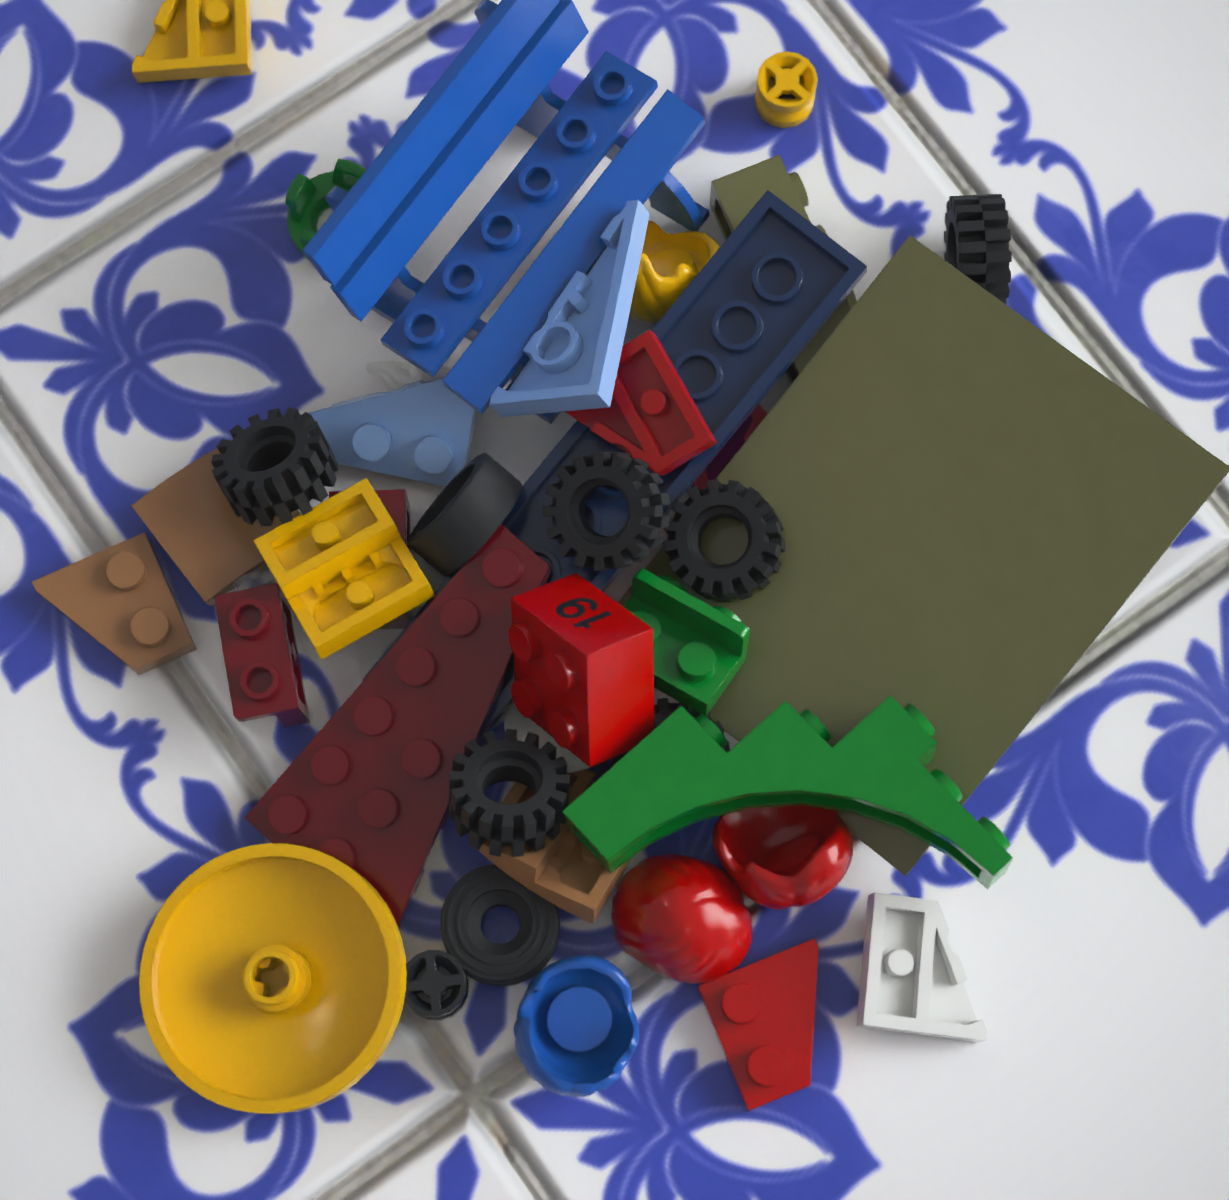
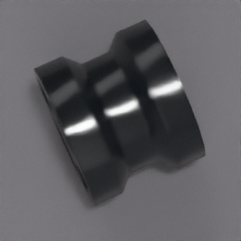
(424, 976)

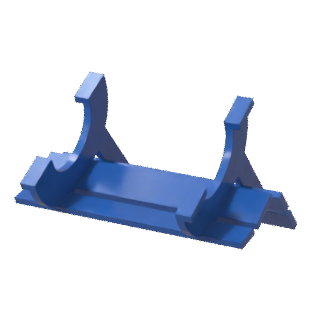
(443, 146)

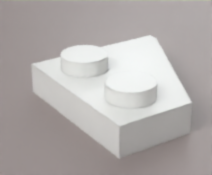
(911, 972)

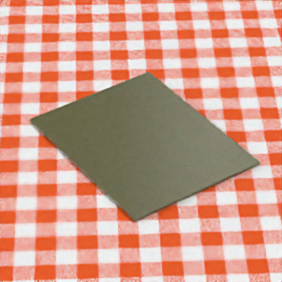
(949, 523)

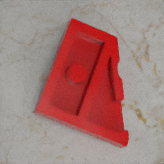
(650, 410)
(767, 1022)

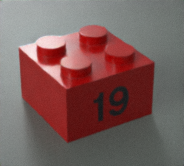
(582, 668)

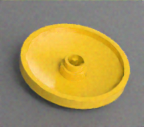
(272, 979)

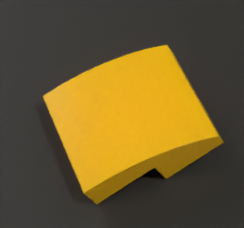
(344, 568)

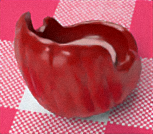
(784, 853)
(682, 918)

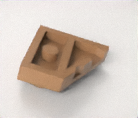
(122, 604)

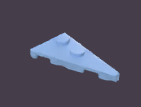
(582, 341)
(405, 433)

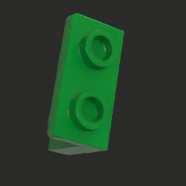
(693, 643)

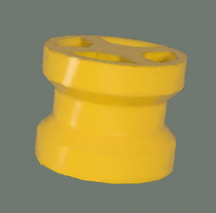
(786, 75)

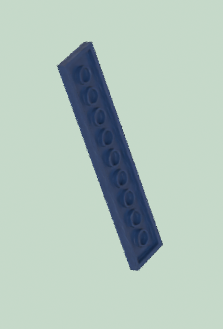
(730, 346)

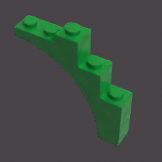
(873, 771)

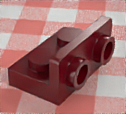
(261, 655)

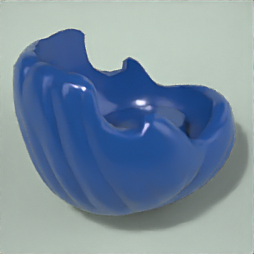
(576, 1026)

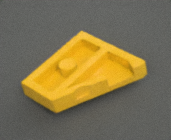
(197, 41)

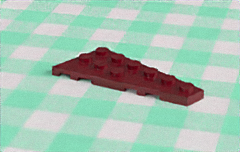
(380, 767)

